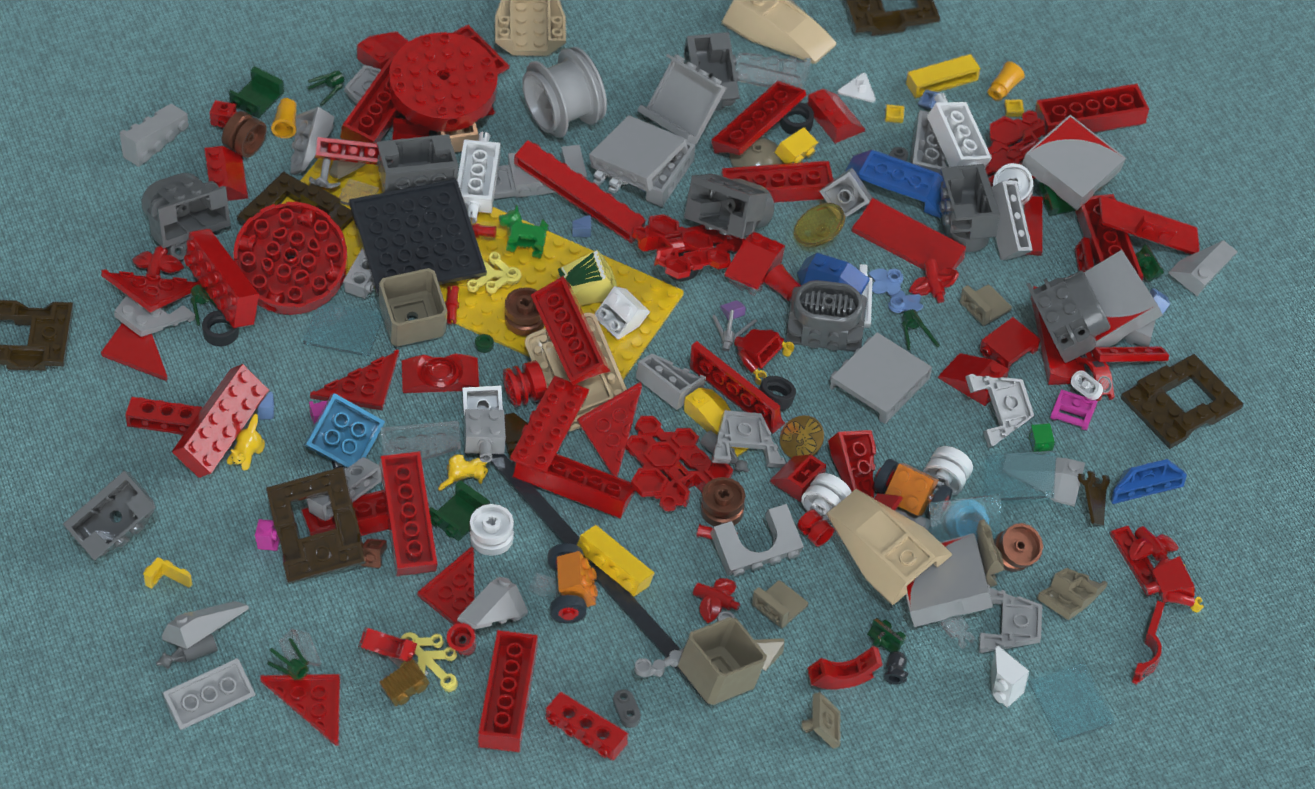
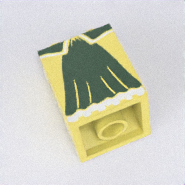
(589, 278)

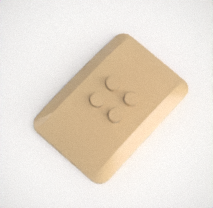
(601, 387)

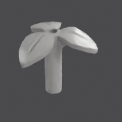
(322, 180)

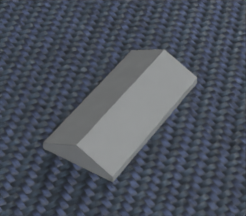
(208, 694)

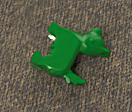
(523, 234)

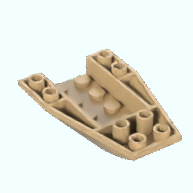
(530, 27)
(780, 27)
(885, 544)

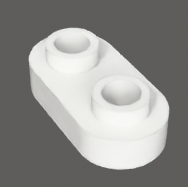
(1086, 385)

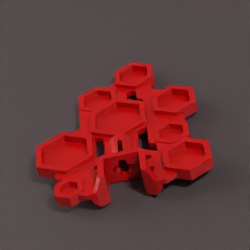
(1008, 131)
(662, 235)
(665, 456)

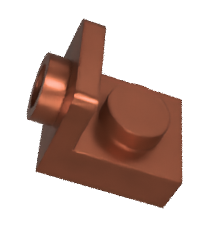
(373, 550)

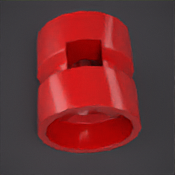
(816, 528)

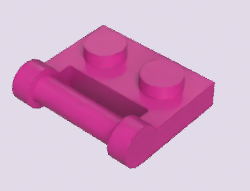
(1076, 405)

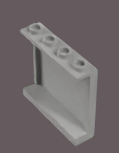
(684, 99)
(636, 152)
(882, 376)

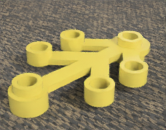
(507, 275)
(425, 658)

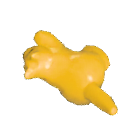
(248, 442)
(461, 469)

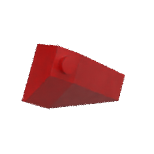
(854, 459)

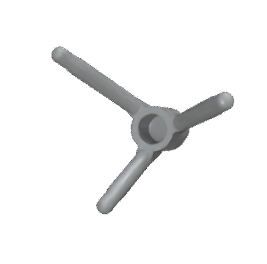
(728, 336)

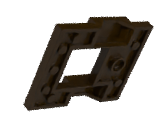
(871, 16)
(289, 186)
(46, 338)
(1164, 416)
(323, 551)

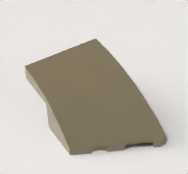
(989, 553)
(1071, 592)

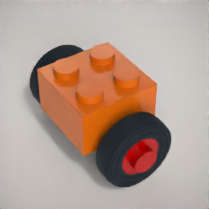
(910, 484)
(575, 583)

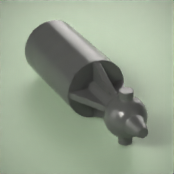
(709, 442)
(199, 649)

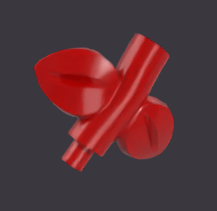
(158, 261)
(934, 281)
(1149, 544)
(715, 598)

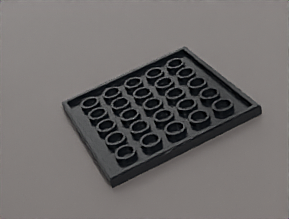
(417, 232)

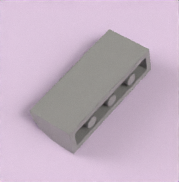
(1012, 233)

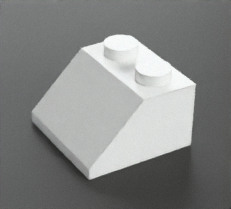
(483, 398)
(1007, 677)

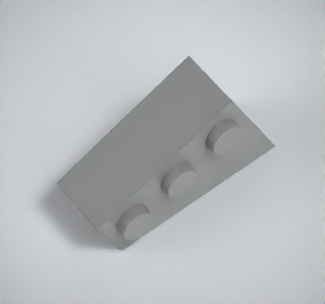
(667, 380)

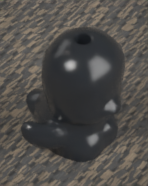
(895, 668)

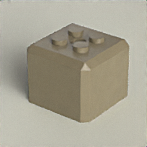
(415, 295)
(722, 660)

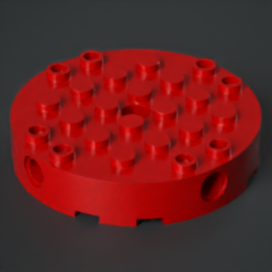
(443, 81)
(295, 231)

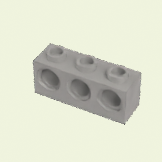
(359, 274)

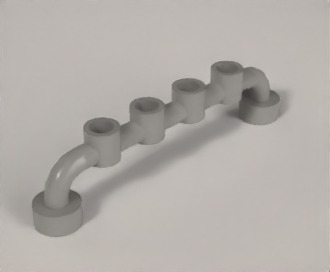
(644, 668)

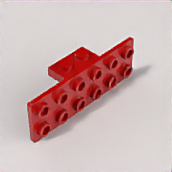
(1149, 225)
(549, 424)

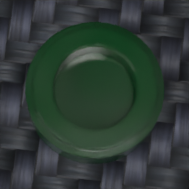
(484, 343)

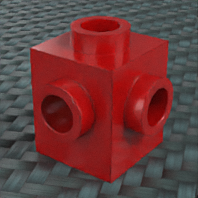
(221, 113)

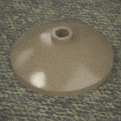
(757, 154)

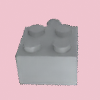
(484, 432)

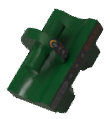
(1149, 264)
(885, 636)

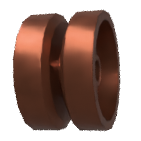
(244, 134)
(521, 313)
(722, 501)
(1019, 546)

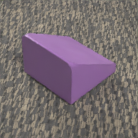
(738, 307)

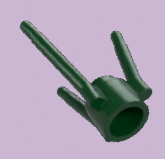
(332, 79)
(199, 296)
(913, 321)
(296, 667)

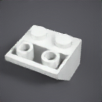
(621, 312)

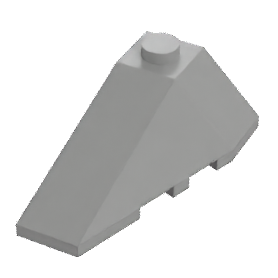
(308, 127)
(1200, 268)
(1067, 480)
(495, 604)
(196, 625)

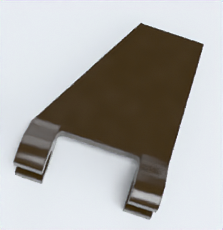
(513, 430)
(1095, 496)

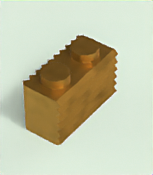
(404, 683)

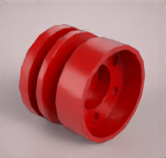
(521, 384)

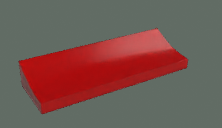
(757, 118)
(787, 181)
(907, 237)
(569, 331)
(1056, 369)
(734, 386)
(581, 484)
(369, 511)

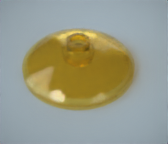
(819, 225)

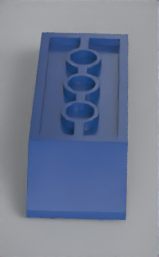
(900, 178)

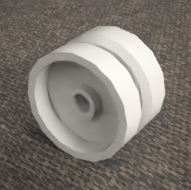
(1017, 173)
(950, 468)
(825, 494)
(491, 529)

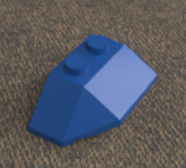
(830, 269)
(1148, 480)

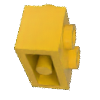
(797, 147)

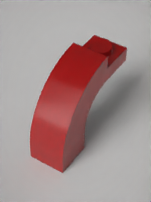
(387, 645)
(845, 674)

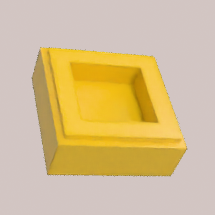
(1013, 108)
(894, 113)

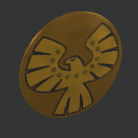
(801, 436)

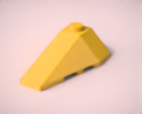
(707, 409)

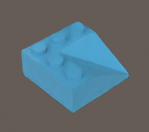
(343, 432)

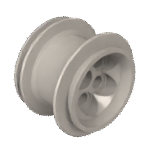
(564, 92)

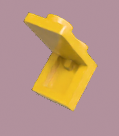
(164, 567)

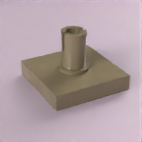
(824, 721)

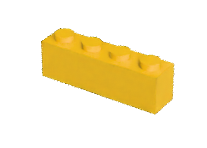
(943, 75)
(615, 560)

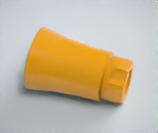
(1006, 80)
(285, 119)

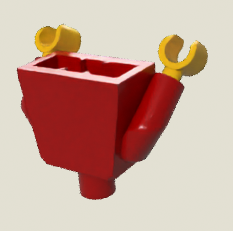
(759, 348)
(1173, 584)

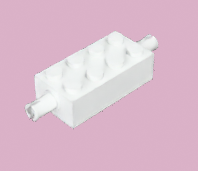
(957, 133)
(479, 174)

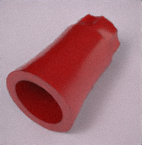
(781, 281)
(459, 633)

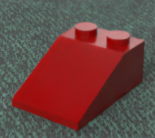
(378, 48)
(755, 260)
(966, 364)

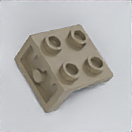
(984, 303)
(779, 603)

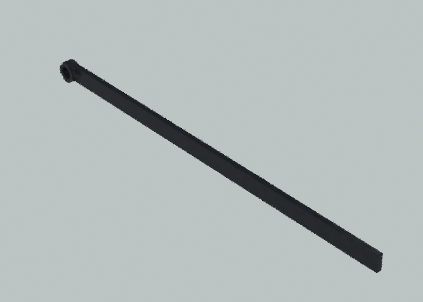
(567, 535)

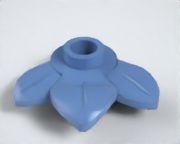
(886, 281)
(902, 302)

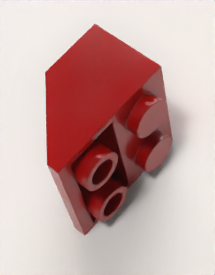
(798, 475)

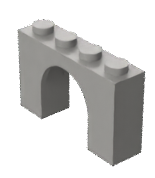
(528, 185)
(738, 559)

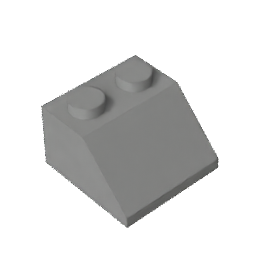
(847, 192)

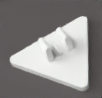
(859, 89)

